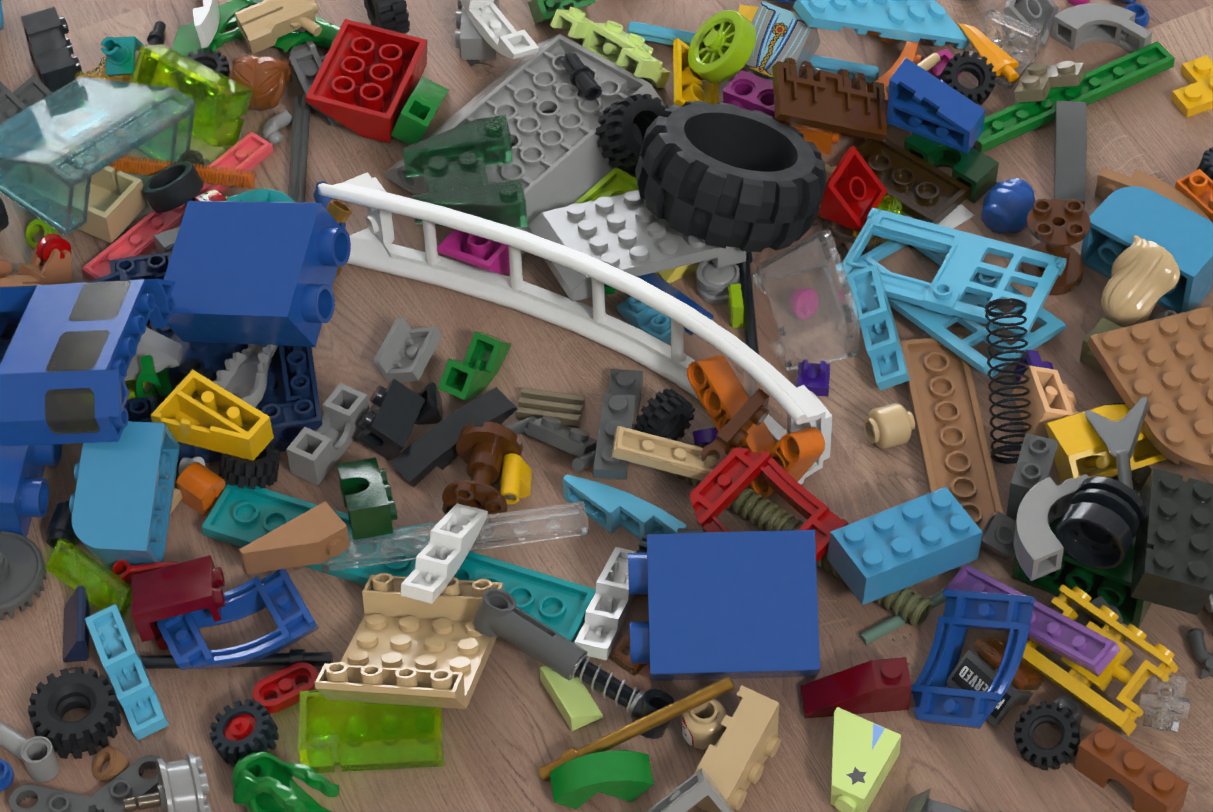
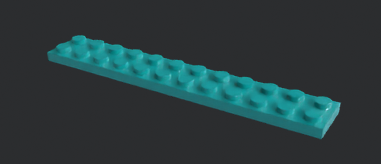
(251, 513)

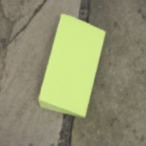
(570, 699)

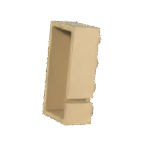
(112, 203)

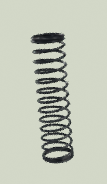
(1014, 446)

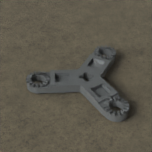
(107, 799)

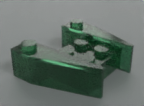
(457, 174)

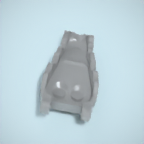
(247, 373)

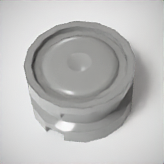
(714, 282)

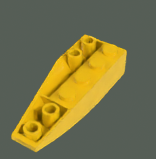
(1083, 452)

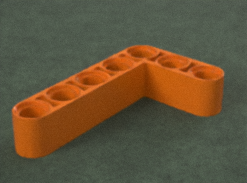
(722, 399)

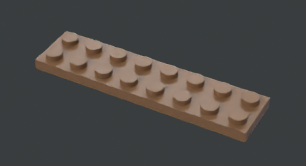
(951, 427)

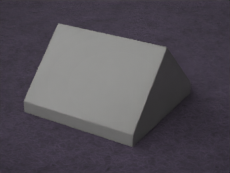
(1035, 13)

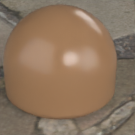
(117, 764)

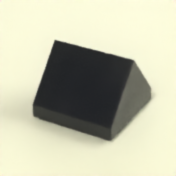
(432, 408)

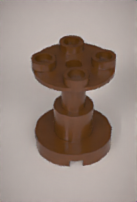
(1058, 226)
(484, 453)

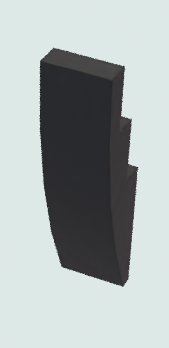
(439, 443)

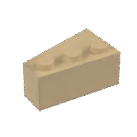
(742, 748)

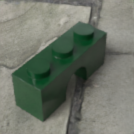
(971, 169)
(367, 498)

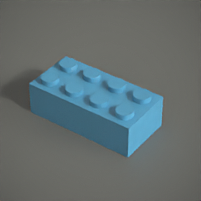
(904, 545)

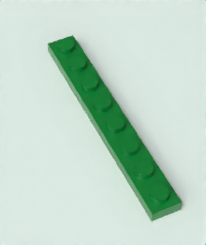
(1095, 86)

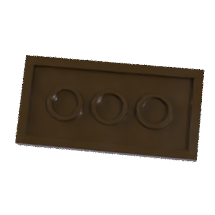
(921, 187)

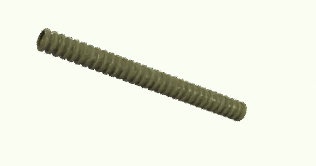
(771, 518)

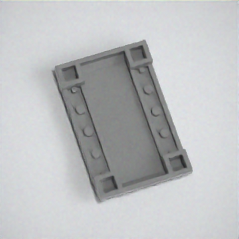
(624, 236)

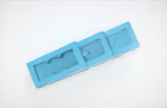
(878, 327)
(618, 508)
(126, 672)

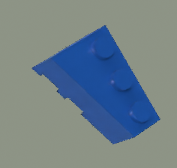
(932, 108)

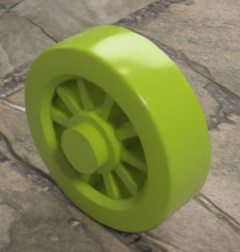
(722, 46)

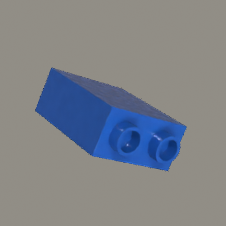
(255, 272)
(727, 605)

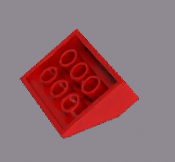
(368, 78)

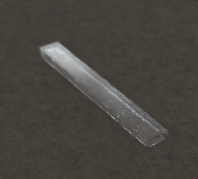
(497, 531)

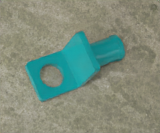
(120, 54)

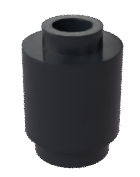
(61, 526)

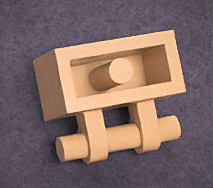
(1048, 399)

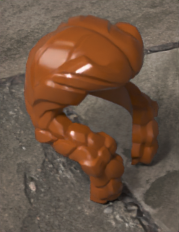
(264, 76)

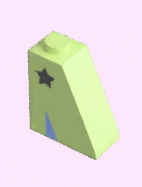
(860, 760)

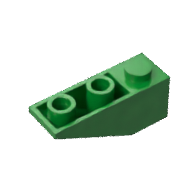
(419, 111)

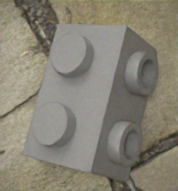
(406, 351)

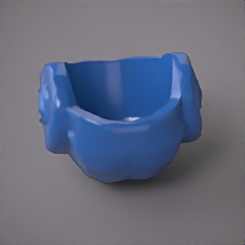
(1008, 206)

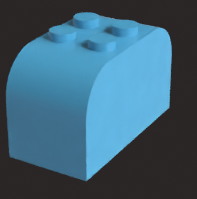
(1160, 220)
(126, 494)

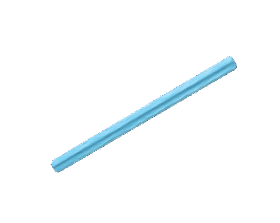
(666, 36)

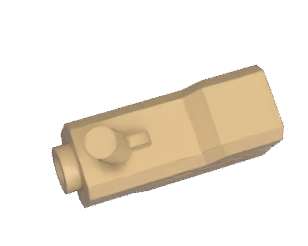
(271, 19)

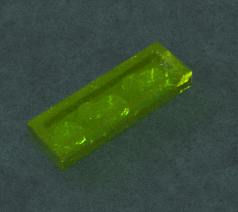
(79, 569)

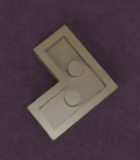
(1040, 78)

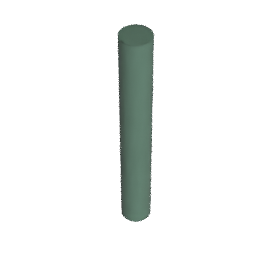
(895, 621)

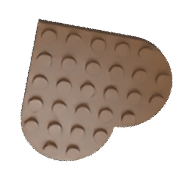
(1173, 368)

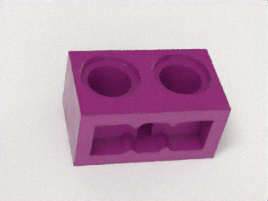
(751, 93)

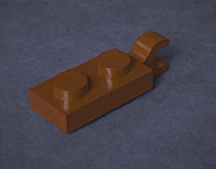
(735, 431)

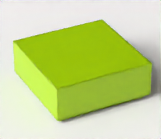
(735, 305)

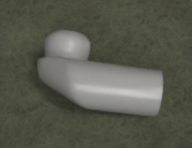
(274, 125)

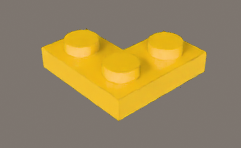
(1199, 94)

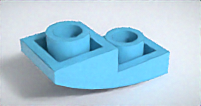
(646, 319)

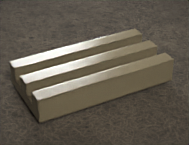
(551, 403)

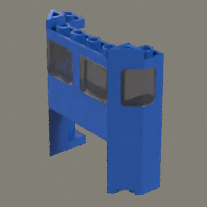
(72, 357)

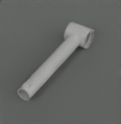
(35, 752)

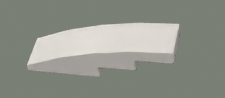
(444, 554)
(607, 608)

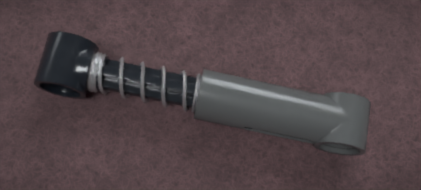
(501, 618)

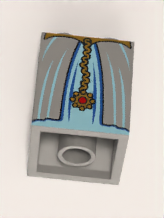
(777, 37)

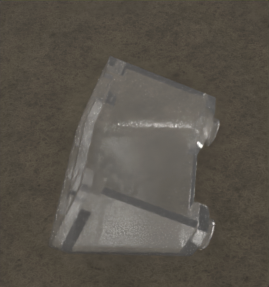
(810, 302)

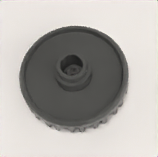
(20, 572)

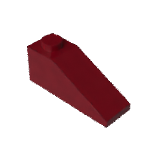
(862, 689)

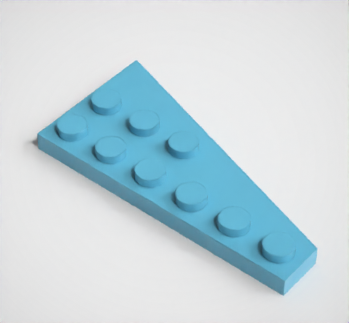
(890, 18)

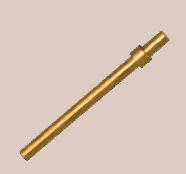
(643, 724)

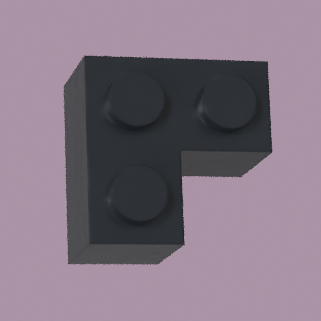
(50, 49)

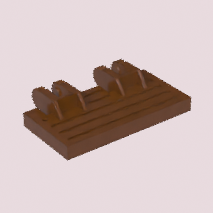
(829, 100)

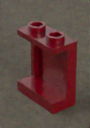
(175, 592)

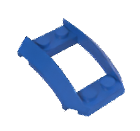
(274, 592)
(977, 611)

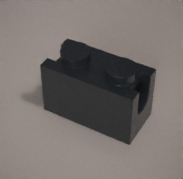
(390, 418)

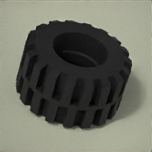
(616, 129)

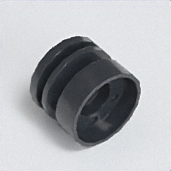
(1101, 522)

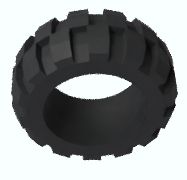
(730, 176)

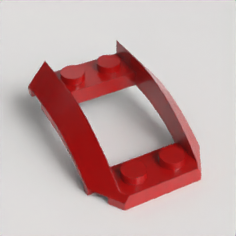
(737, 472)

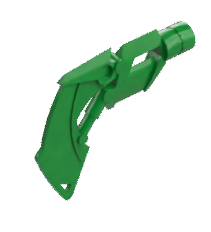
(187, 38)

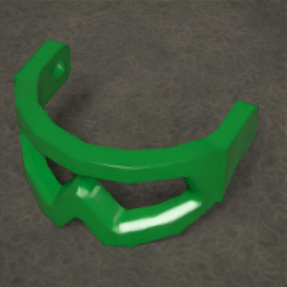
(160, 380)

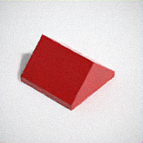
(851, 192)

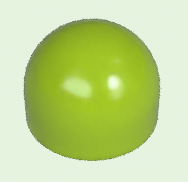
(34, 227)

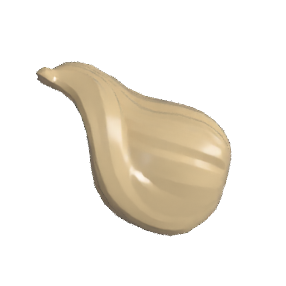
(1138, 282)

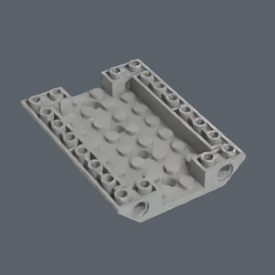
(553, 151)

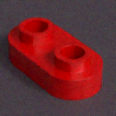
(284, 686)

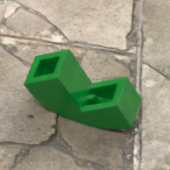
(480, 365)
(609, 772)

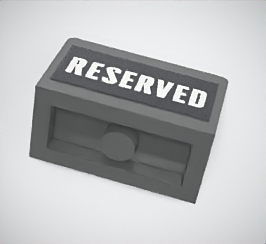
(978, 674)

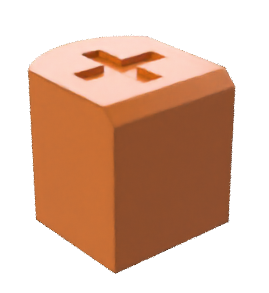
(200, 487)

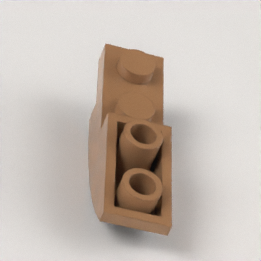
(1110, 181)

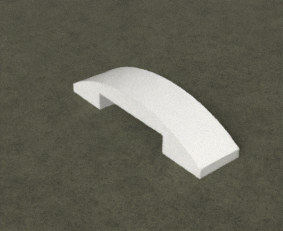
(206, 21)
(498, 30)

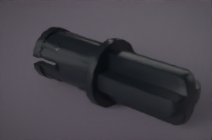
(581, 76)

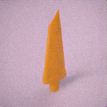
(1002, 62)

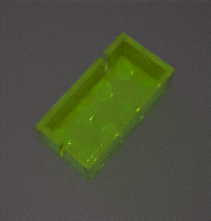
(216, 96)
(368, 735)

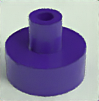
(705, 436)

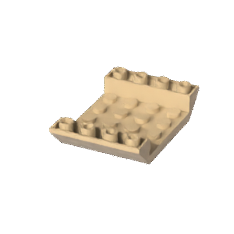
(412, 648)

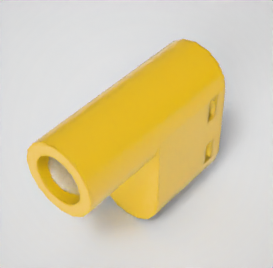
(515, 478)

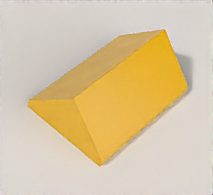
(688, 84)

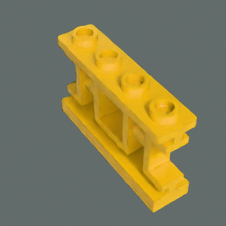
(1079, 680)

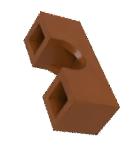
(1109, 756)

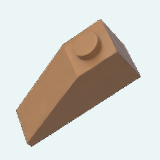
(300, 542)

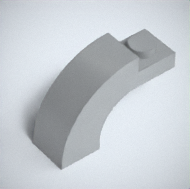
(1099, 23)

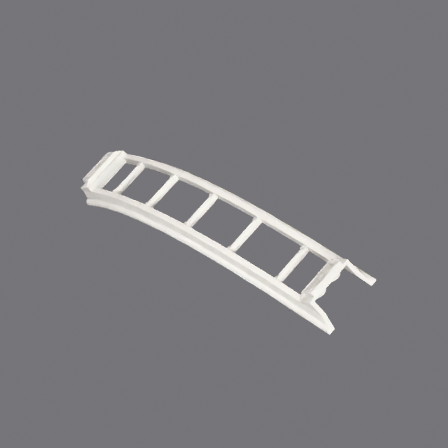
(374, 250)

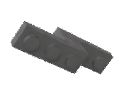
(621, 409)

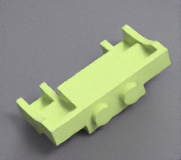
(613, 44)

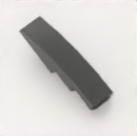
(1070, 150)

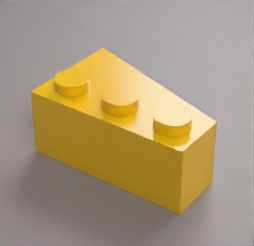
(214, 419)

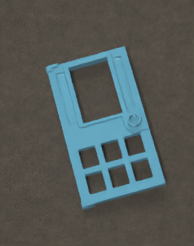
(955, 276)
(936, 323)

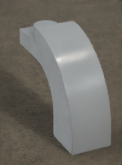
(1034, 542)

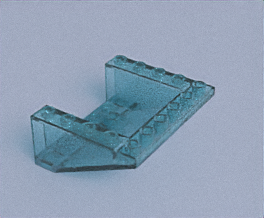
(80, 130)

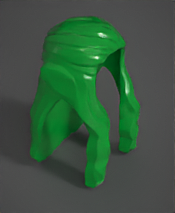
(267, 785)

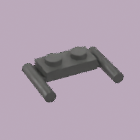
(553, 433)

